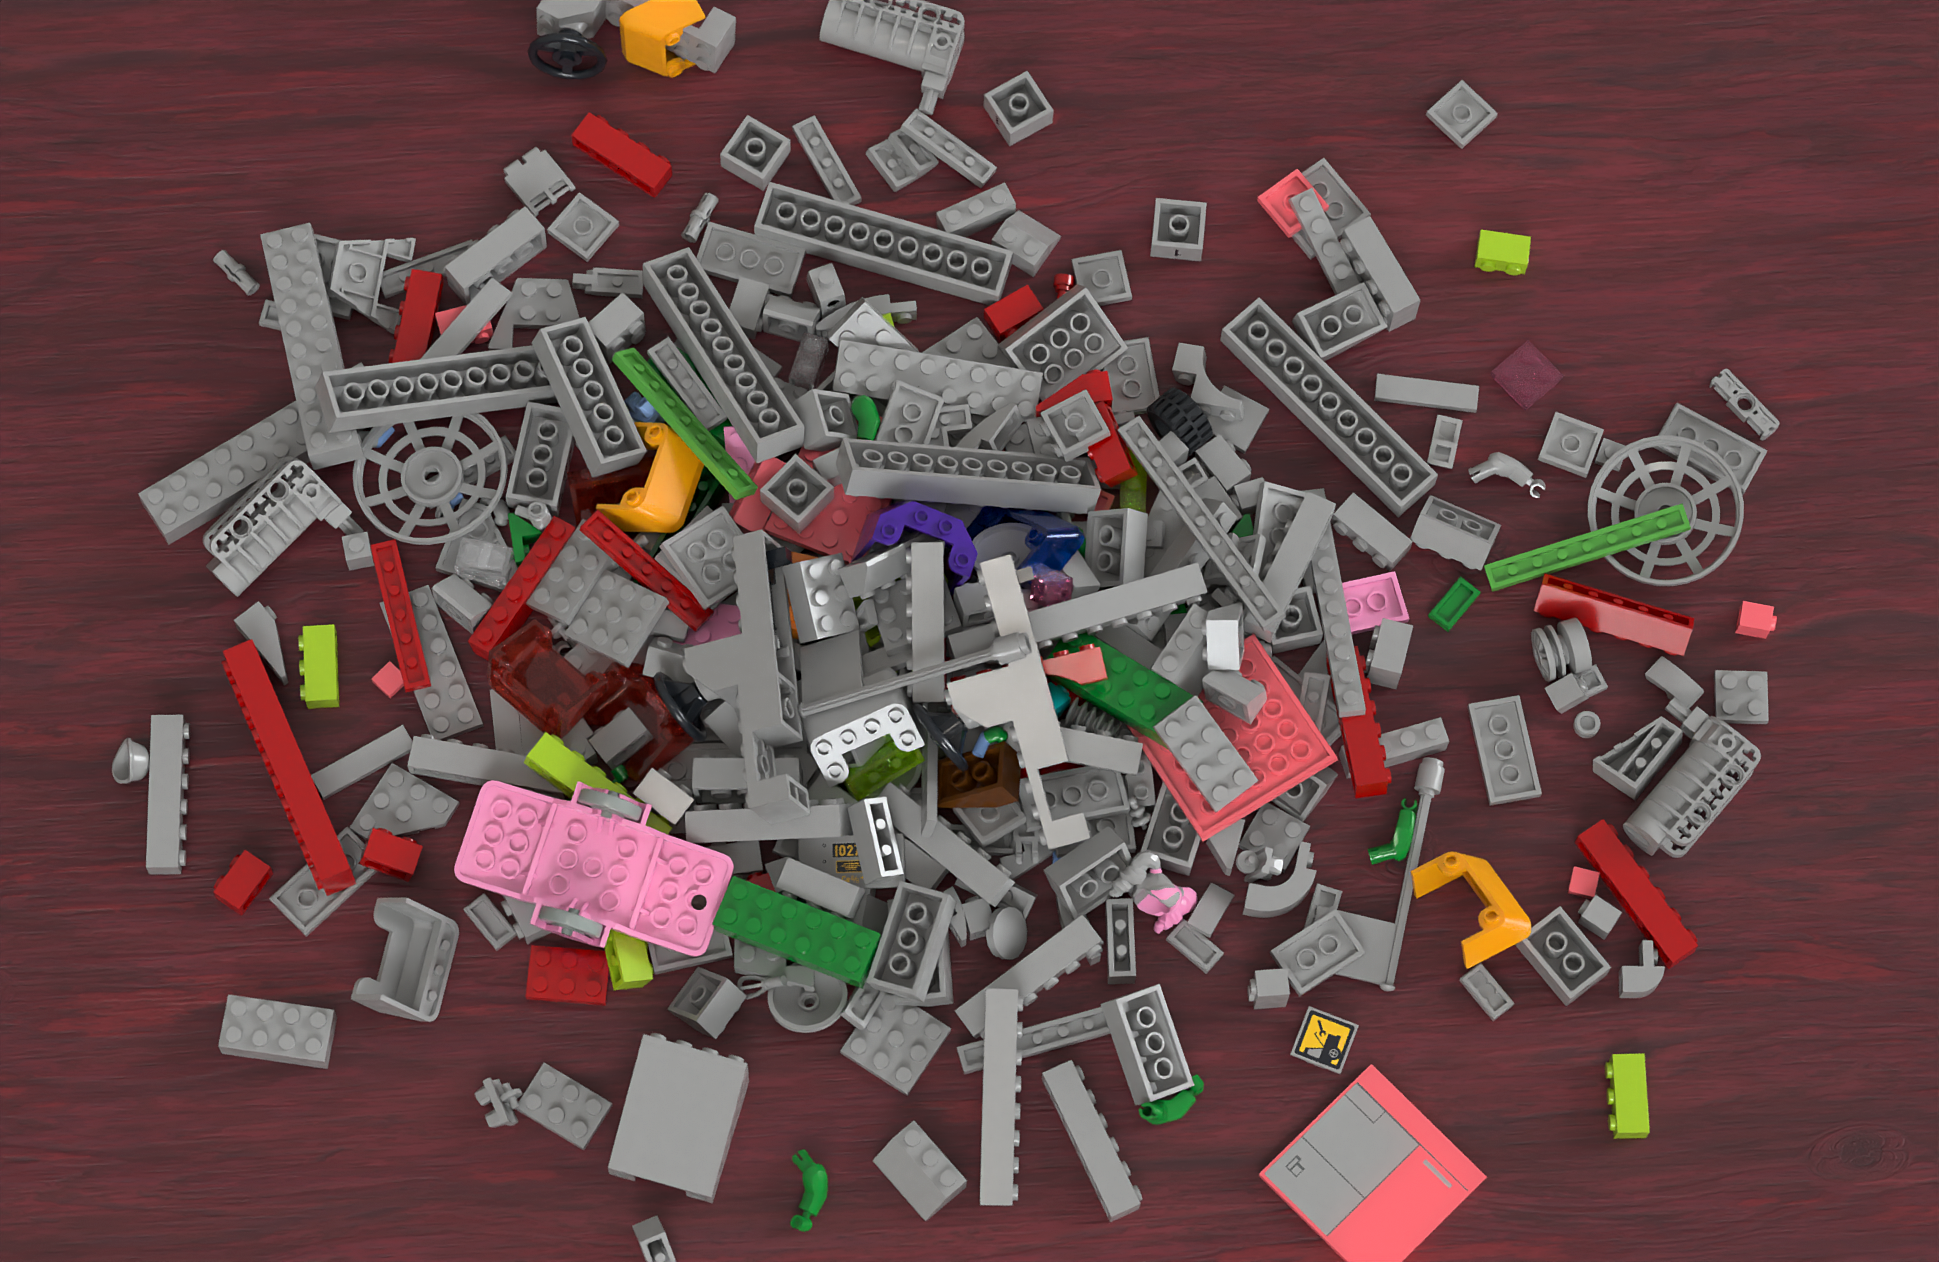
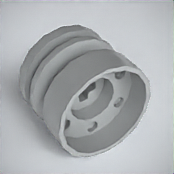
(1561, 649)

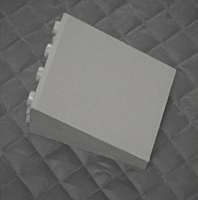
(679, 1116)

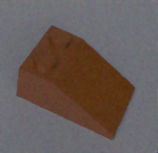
(985, 784)

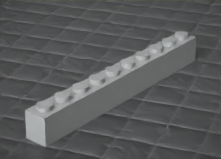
(1095, 611)

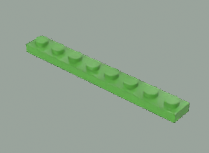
(685, 423)
(1587, 547)

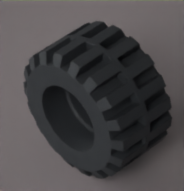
(1182, 416)

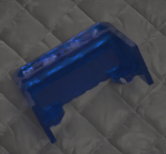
(1050, 539)

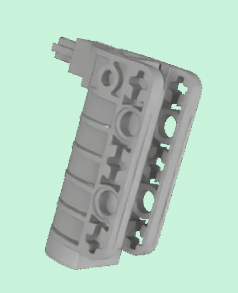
(900, 38)
(273, 523)
(1689, 783)

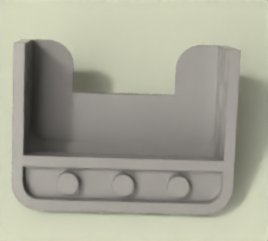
(859, 722)
(413, 961)

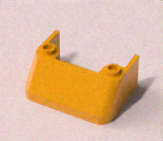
(651, 27)
(668, 489)
(1503, 918)

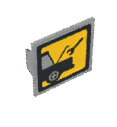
(1324, 1040)

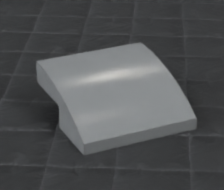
(901, 159)
(1251, 549)

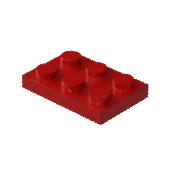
(567, 975)

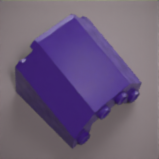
(889, 522)

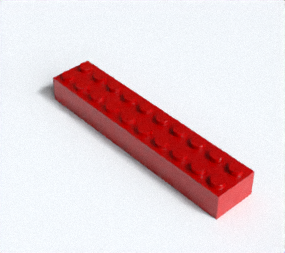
(287, 768)

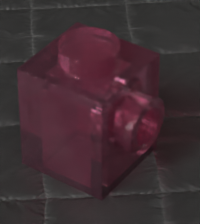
(1051, 588)

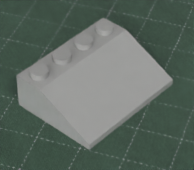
(1064, 341)

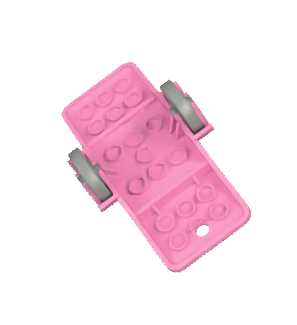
(593, 867)

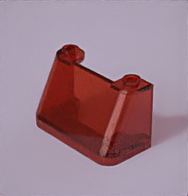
(542, 681)
(637, 691)

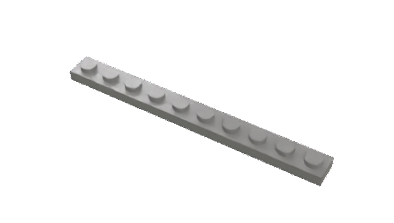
(1201, 523)
(1336, 625)

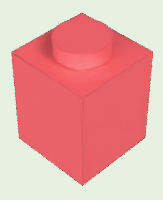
(1755, 619)

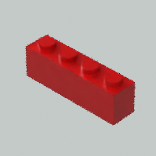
(622, 155)
(418, 315)

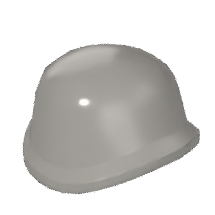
(130, 762)

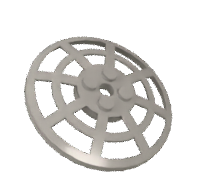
(430, 493)
(1665, 496)

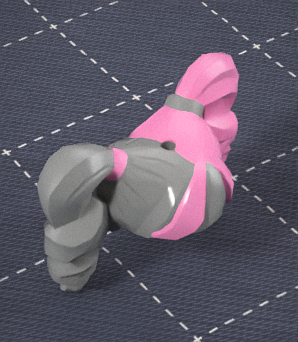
(1154, 891)

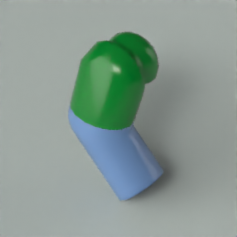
(986, 738)

